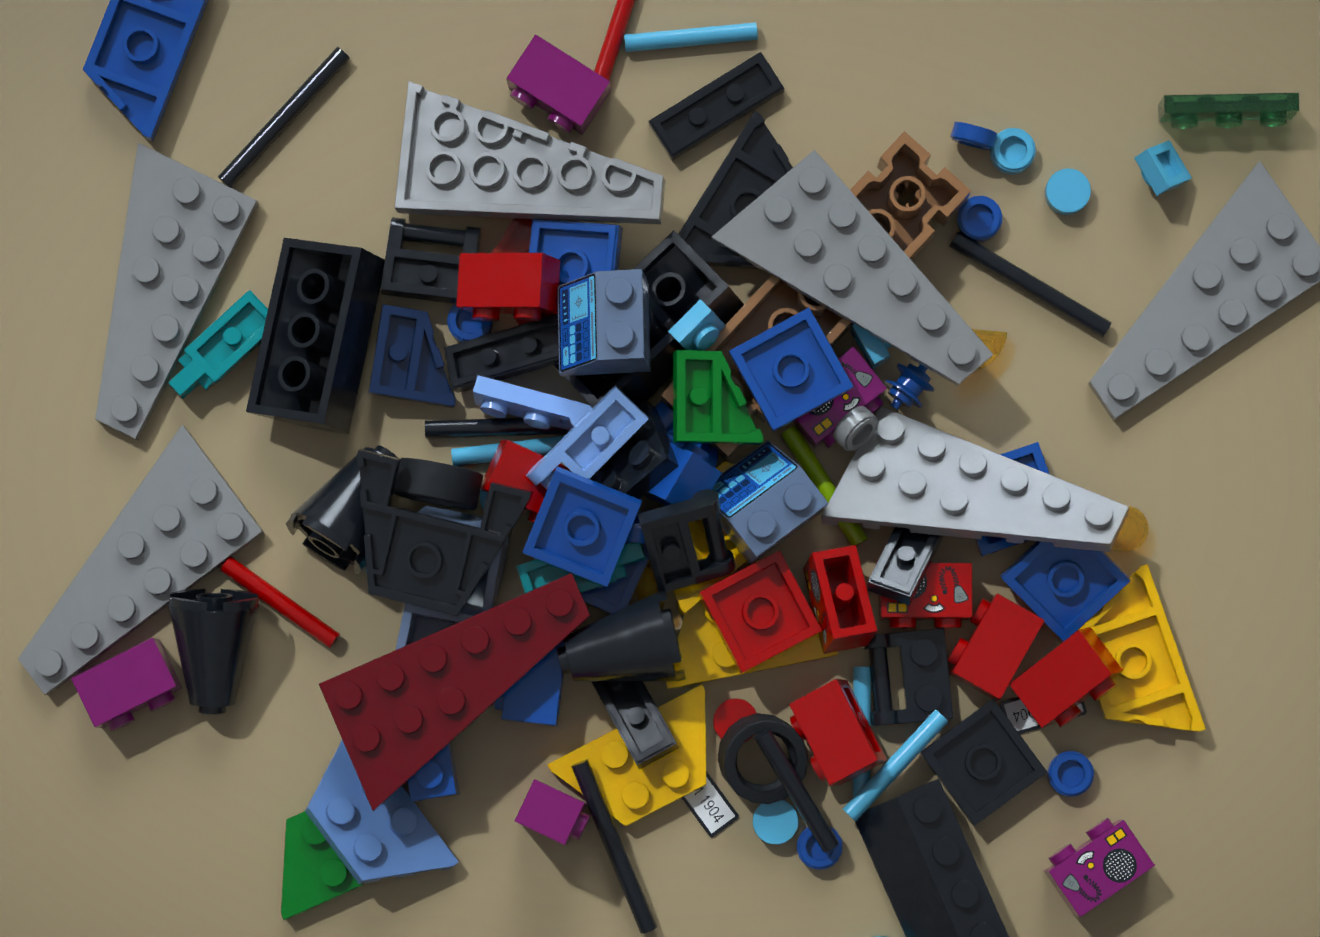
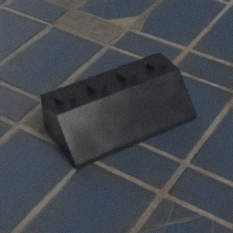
(676, 284)
(316, 335)
(928, 866)

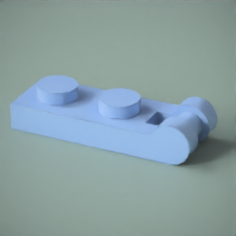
(535, 407)
(592, 439)

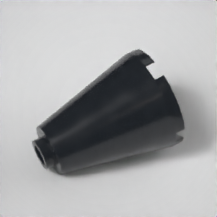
(335, 519)
(213, 643)
(625, 646)

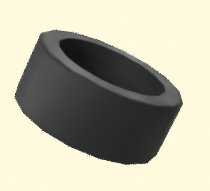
(438, 484)
(742, 731)

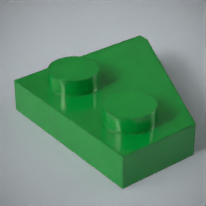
(708, 403)
(310, 868)

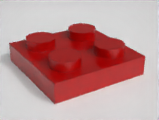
(759, 611)

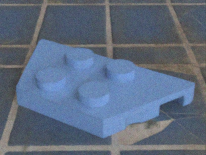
(377, 843)

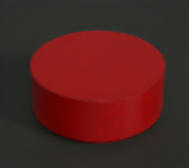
(729, 713)

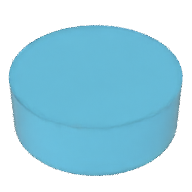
(1013, 151)
(1067, 191)
(775, 822)

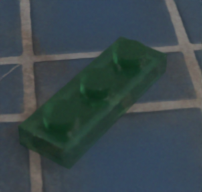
(1228, 109)

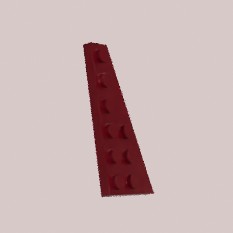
(428, 692)

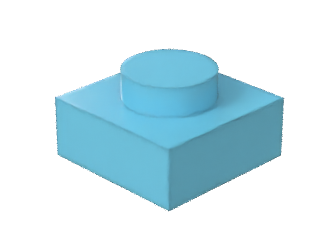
(1162, 168)
(697, 328)
(872, 348)

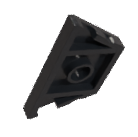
(743, 176)

